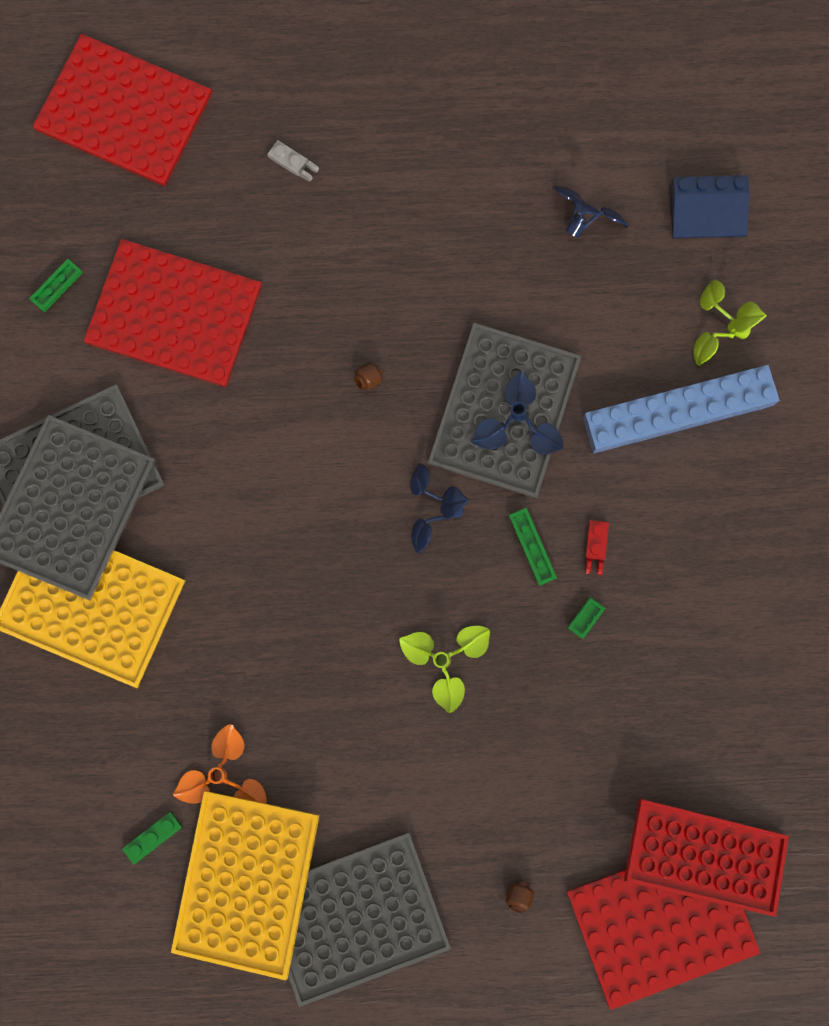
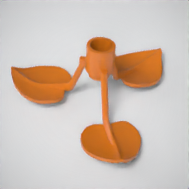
(226, 745)

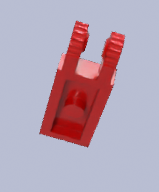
(596, 545)

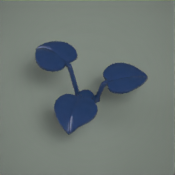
(582, 207)
(518, 393)
(452, 506)

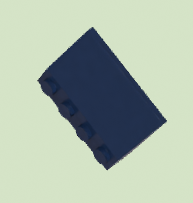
(709, 206)

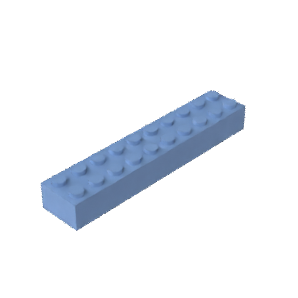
(680, 409)

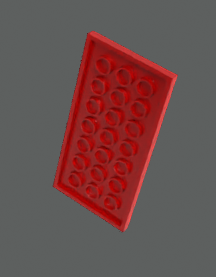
(706, 858)

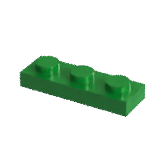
(56, 285)
(152, 838)

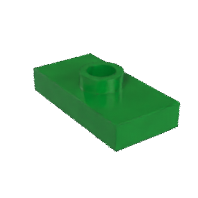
(586, 618)

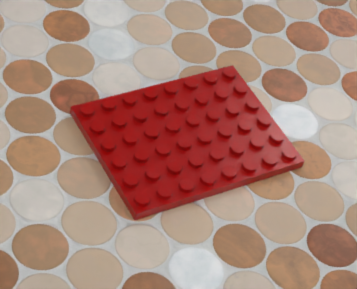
(122, 109)
(173, 312)
(654, 937)

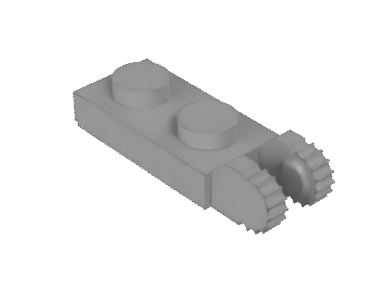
(291, 160)

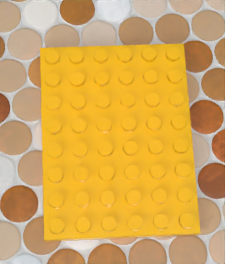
(110, 632)
(245, 885)

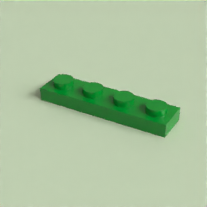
(532, 547)

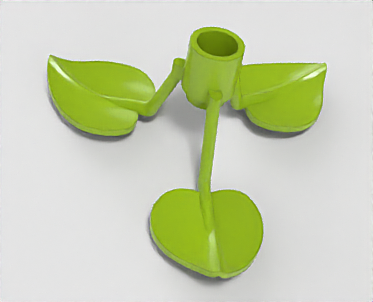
(747, 317)
(418, 648)

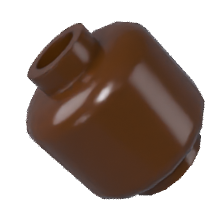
(368, 376)
(519, 897)

